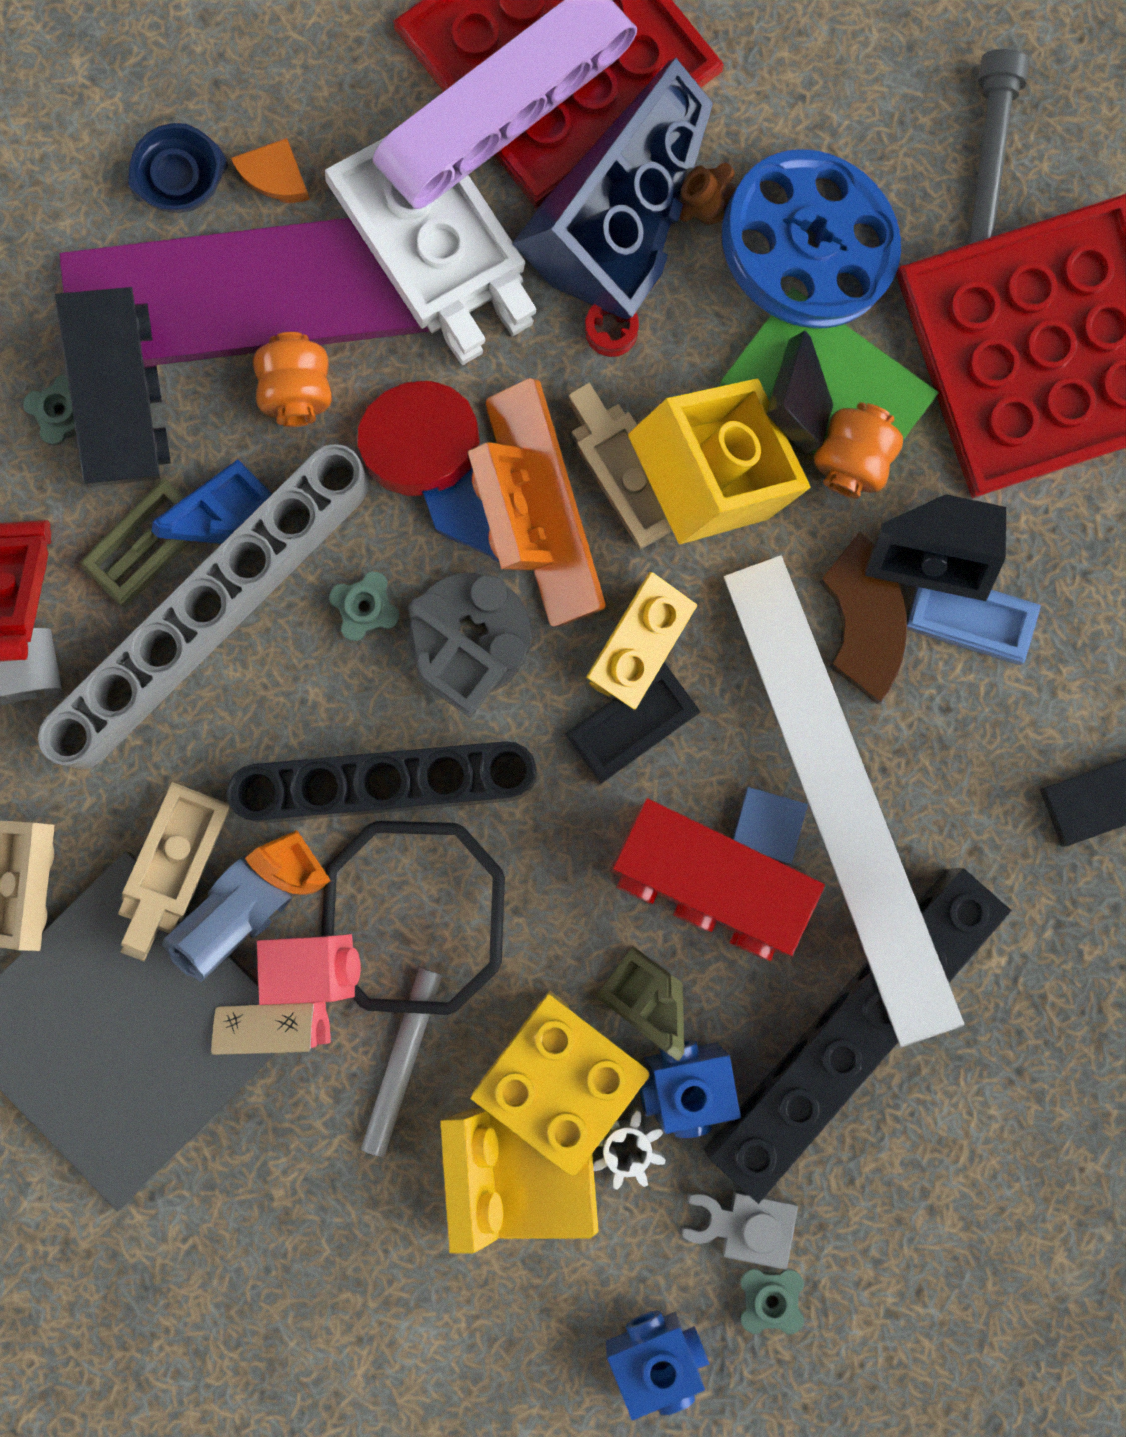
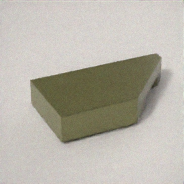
(648, 1000)

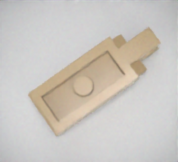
(615, 465)
(170, 866)

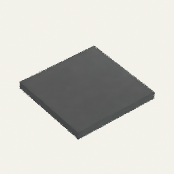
(115, 1047)

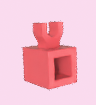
(308, 972)

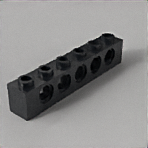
(843, 1046)

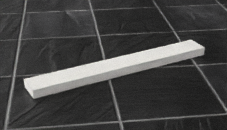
(843, 804)

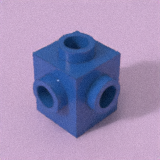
(709, 1091)
(652, 1386)

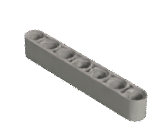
(176, 615)

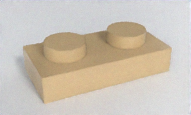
(24, 877)

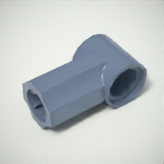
(234, 910)

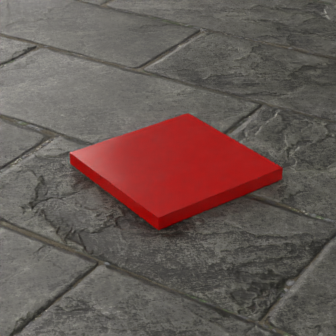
(461, 34)
(1027, 344)

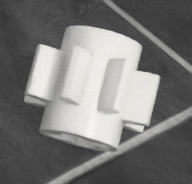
(635, 1163)

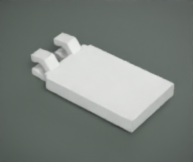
(439, 255)

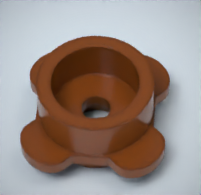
(707, 193)

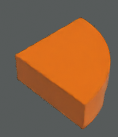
(272, 172)
(289, 865)

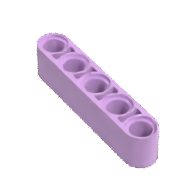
(502, 98)

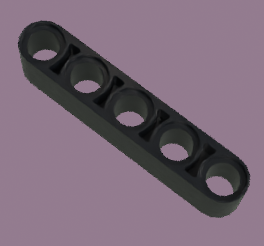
(353, 779)

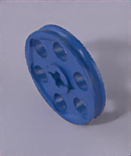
(834, 229)

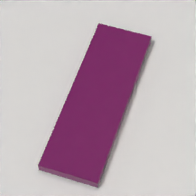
(244, 286)

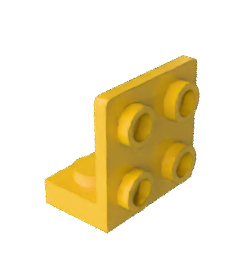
(560, 1084)
(508, 1188)

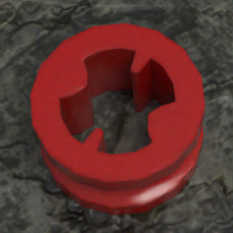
(601, 341)

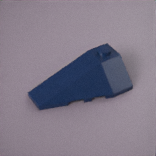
(612, 212)

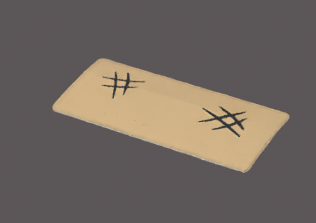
(262, 1029)

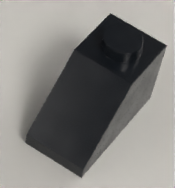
(943, 547)

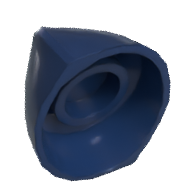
(176, 168)

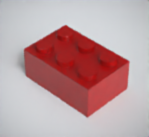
(715, 881)

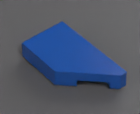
(214, 508)
(460, 515)

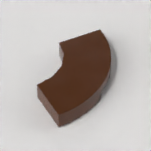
(871, 622)

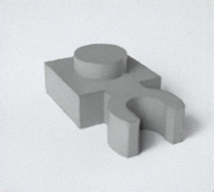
(751, 1230)

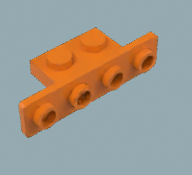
(533, 504)

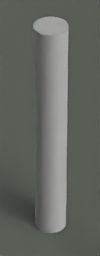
(400, 1066)

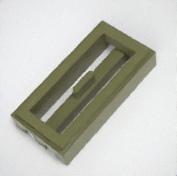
(152, 567)

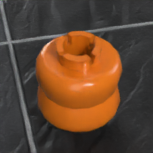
(292, 379)
(858, 450)

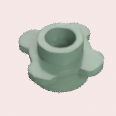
(42, 406)
(379, 615)
(758, 1288)

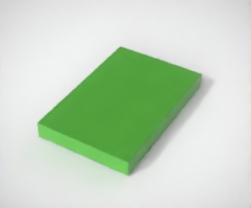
(850, 365)

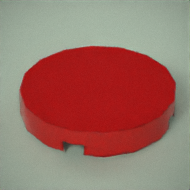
(418, 437)

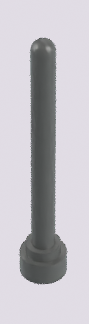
(1002, 77)

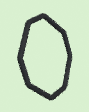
(497, 912)

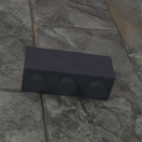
(111, 386)

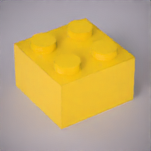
(717, 460)

